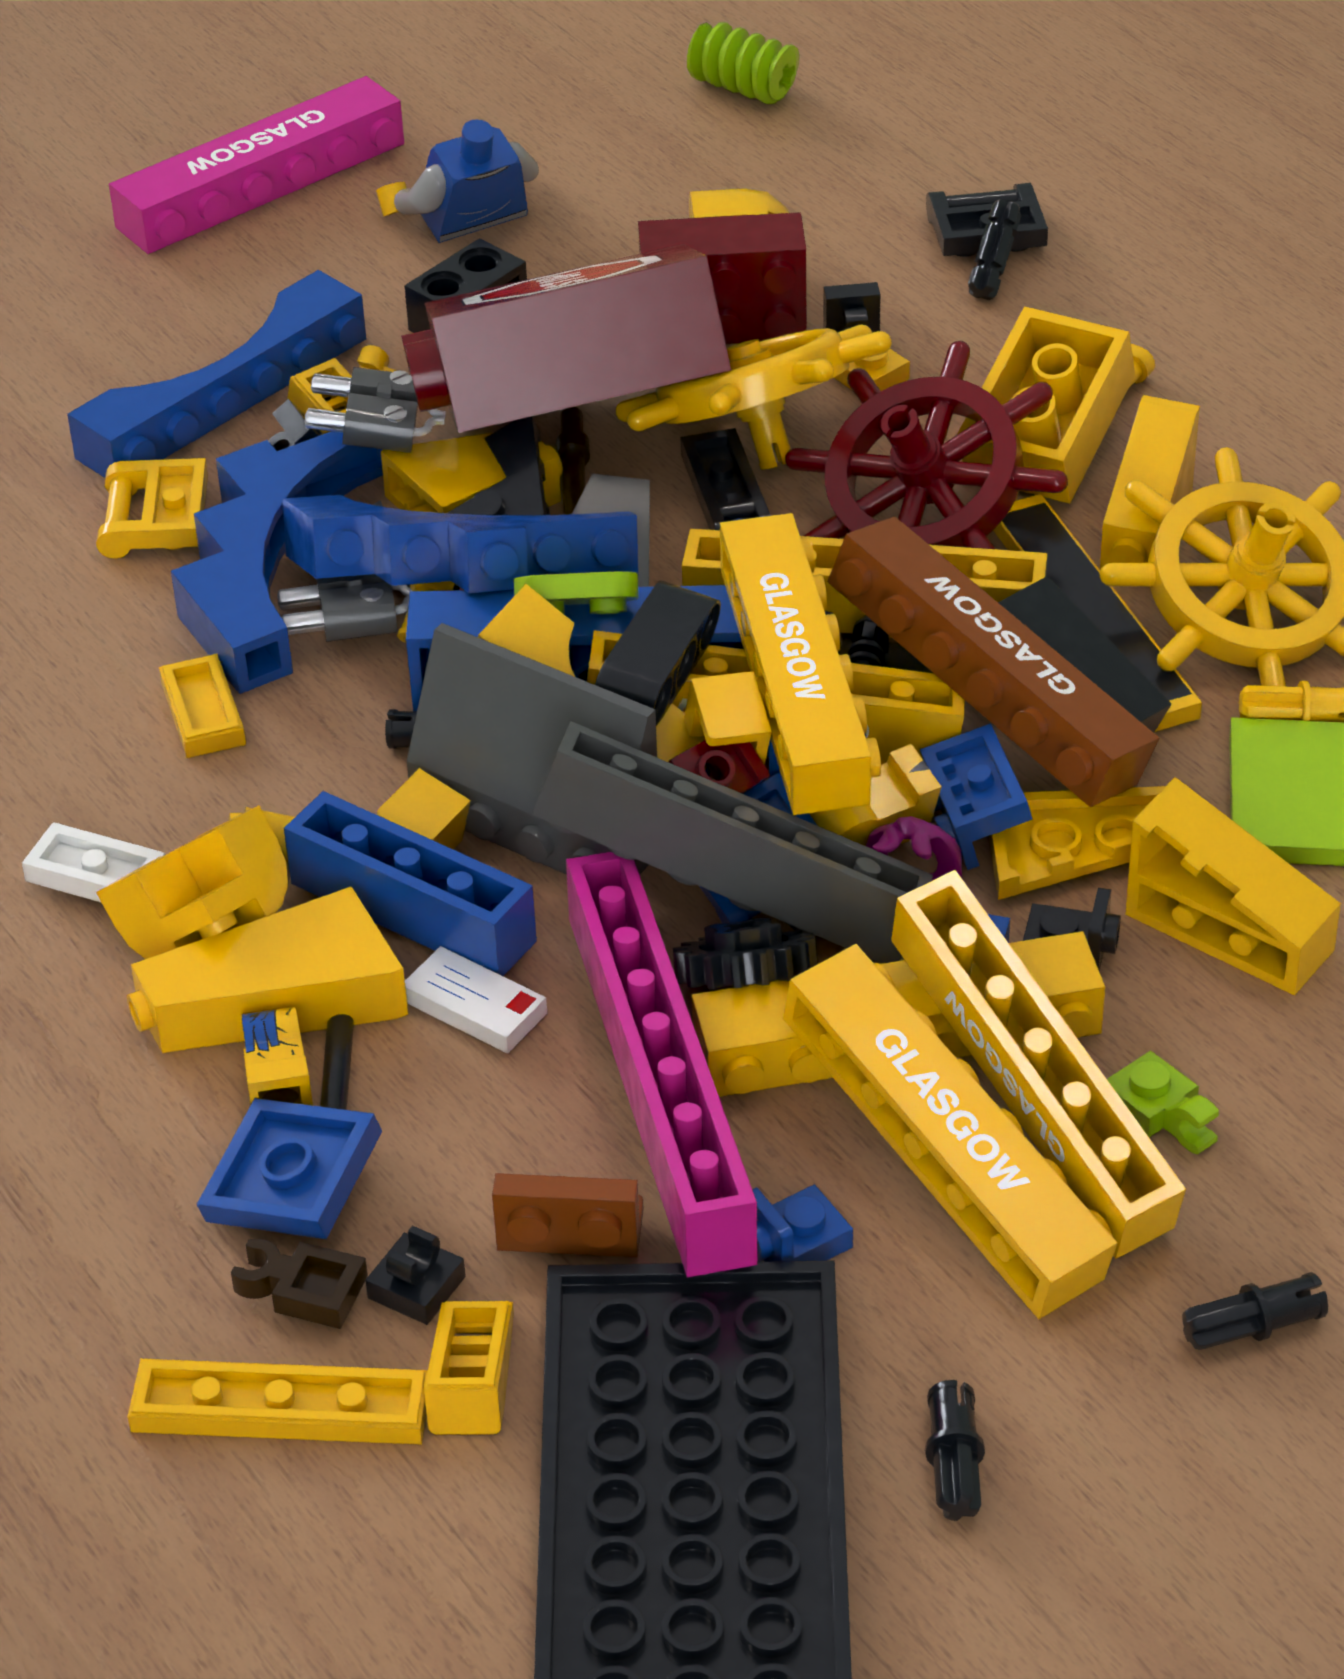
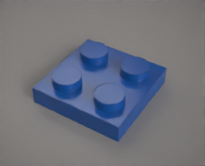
(290, 1168)

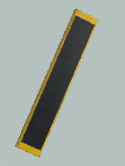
(1037, 528)

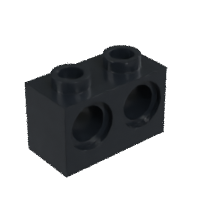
(466, 271)

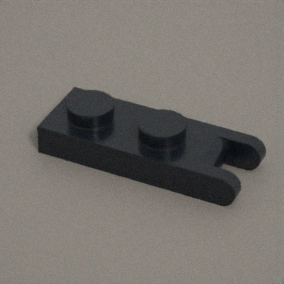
(722, 477)

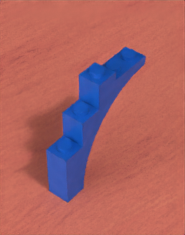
(242, 541)
(476, 552)

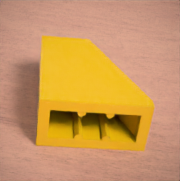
(1161, 456)
(452, 471)

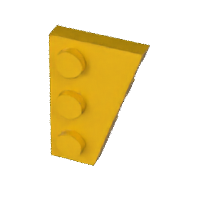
(1065, 839)

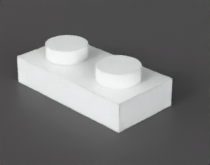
(82, 860)

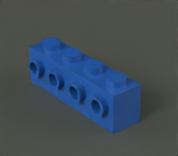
(412, 883)

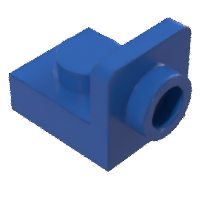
(800, 1228)

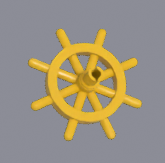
(757, 384)
(1246, 573)

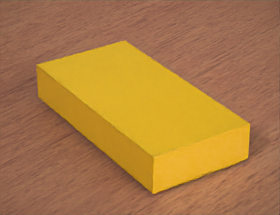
(202, 706)

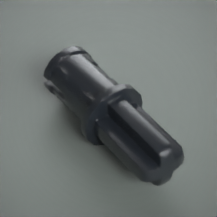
(1254, 1312)
(954, 1449)

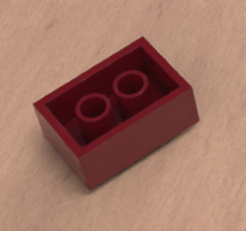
(753, 267)

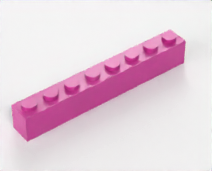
(662, 1067)

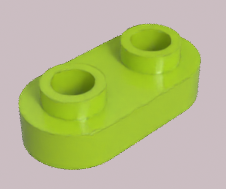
(601, 590)

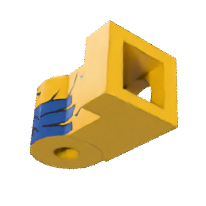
(275, 1054)

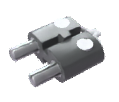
(378, 409)
(348, 607)

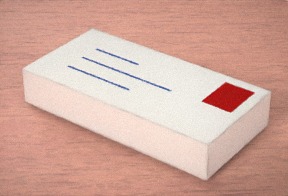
(474, 999)

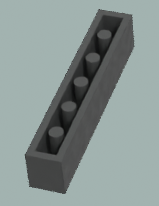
(725, 842)

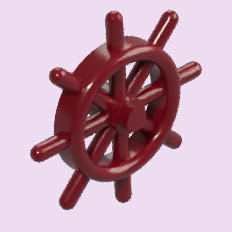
(921, 463)

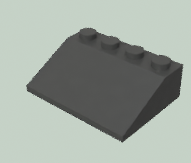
(492, 732)

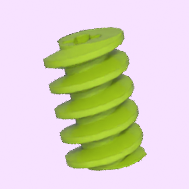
(742, 62)

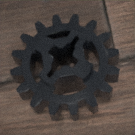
(744, 955)

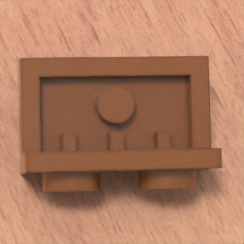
(567, 1215)

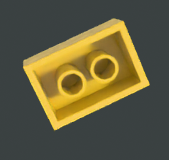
(1089, 377)

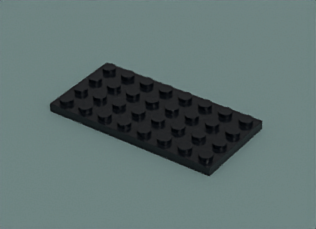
(692, 1475)

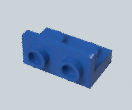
(977, 789)

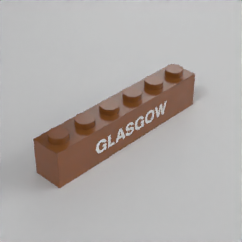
(993, 661)

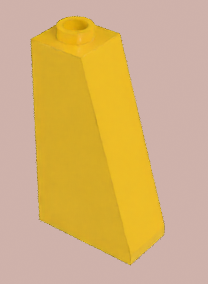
(309, 957)

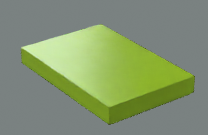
(1289, 786)

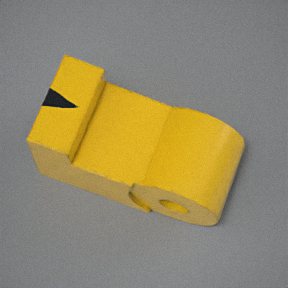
(900, 791)

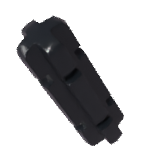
(994, 249)

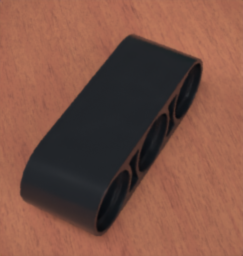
(660, 646)

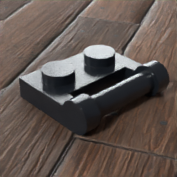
(962, 219)

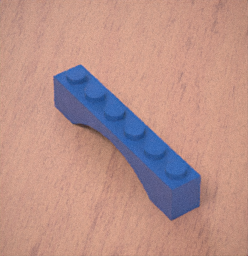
(152, 421)

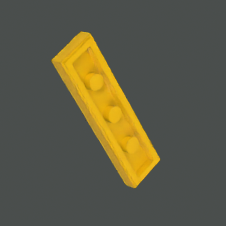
(279, 1401)

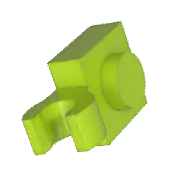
(1167, 1100)

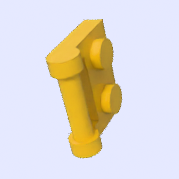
(172, 496)

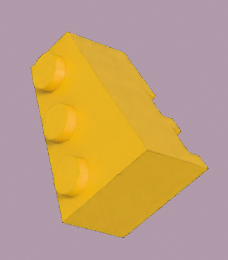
(1226, 891)

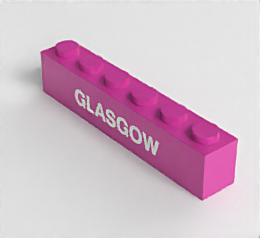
(256, 164)

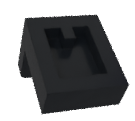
(1099, 926)

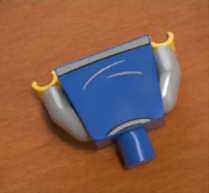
(466, 184)

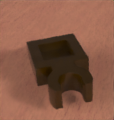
(308, 1285)

